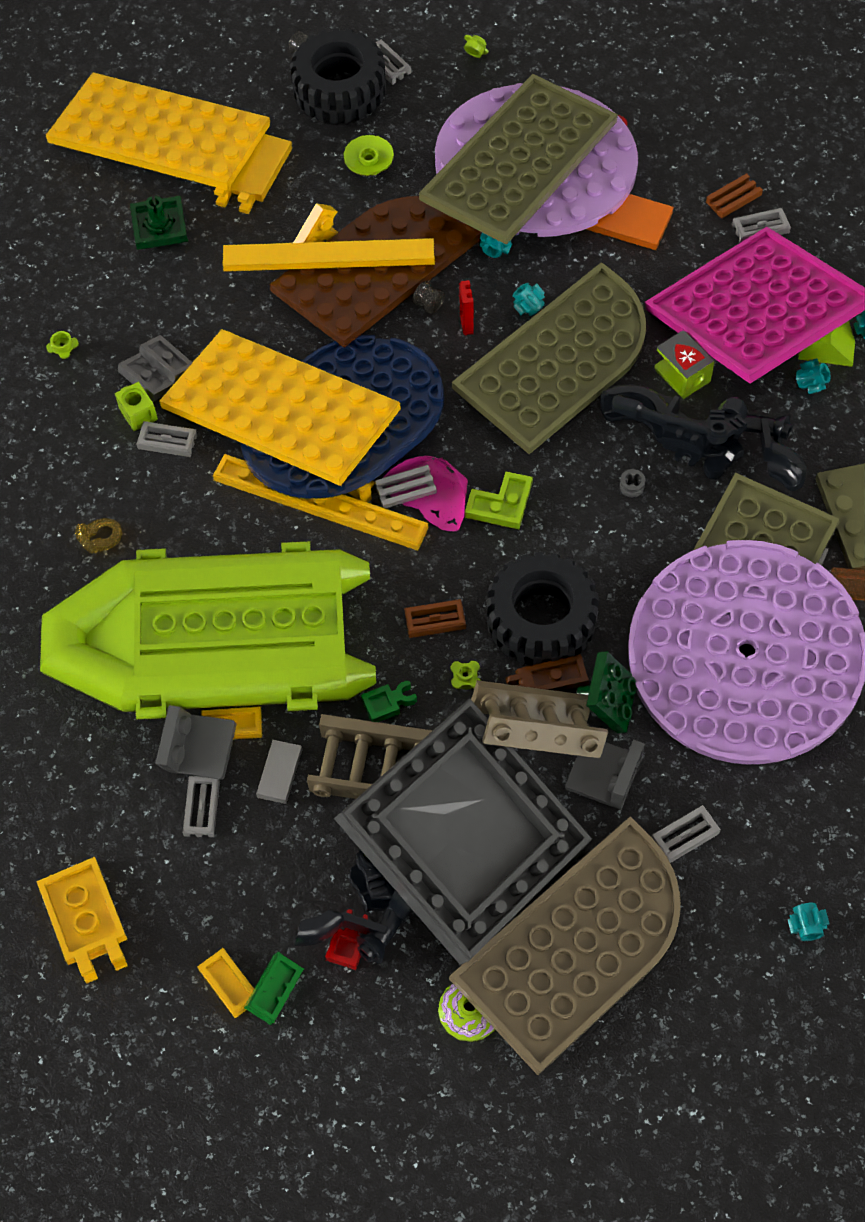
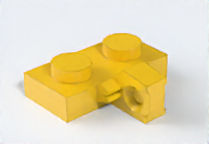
(318, 225)

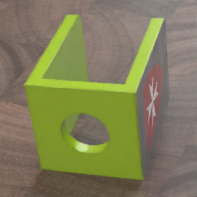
(684, 364)

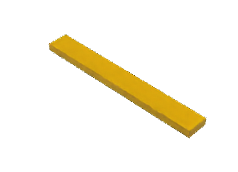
(328, 254)
(339, 509)

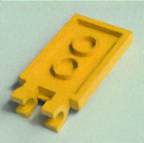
(257, 173)
(84, 916)

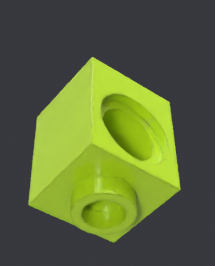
(142, 411)

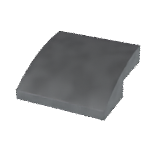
(155, 367)

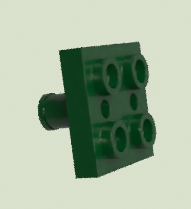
(158, 217)
(611, 692)

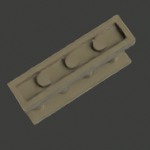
(538, 719)
(364, 735)

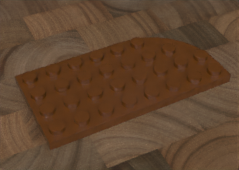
(355, 298)

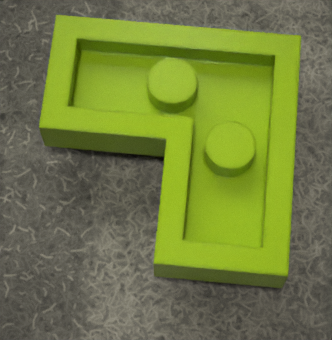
(502, 508)

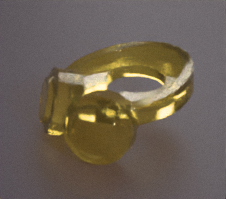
(84, 532)

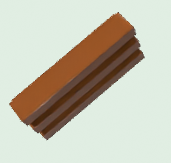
(730, 193)
(435, 623)

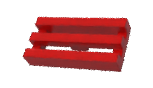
(466, 307)

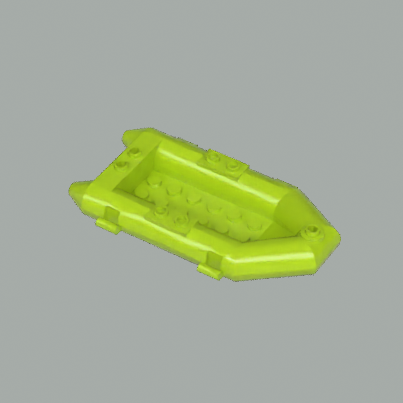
(210, 632)

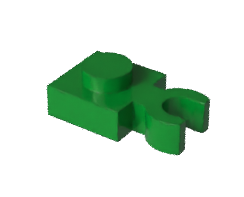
(384, 703)

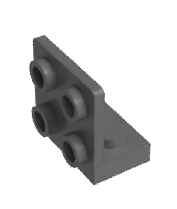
(195, 744)
(606, 777)

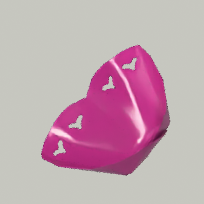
(450, 494)

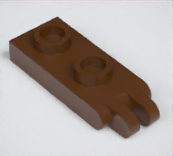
(554, 675)

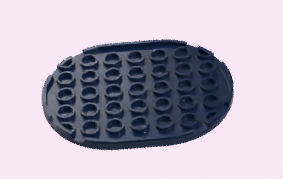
(386, 368)

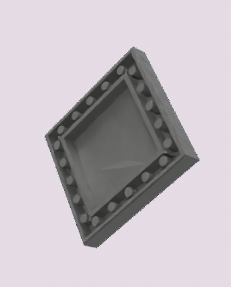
(463, 832)

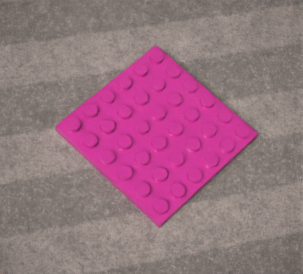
(759, 303)

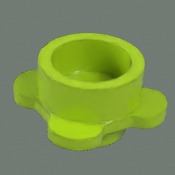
(475, 46)
(62, 338)
(459, 680)

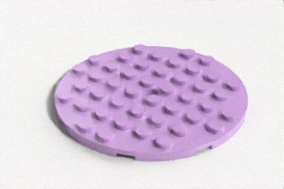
(585, 196)
(759, 705)

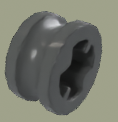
(631, 490)

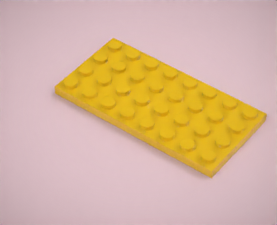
(159, 130)
(281, 406)

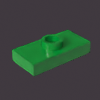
(273, 988)

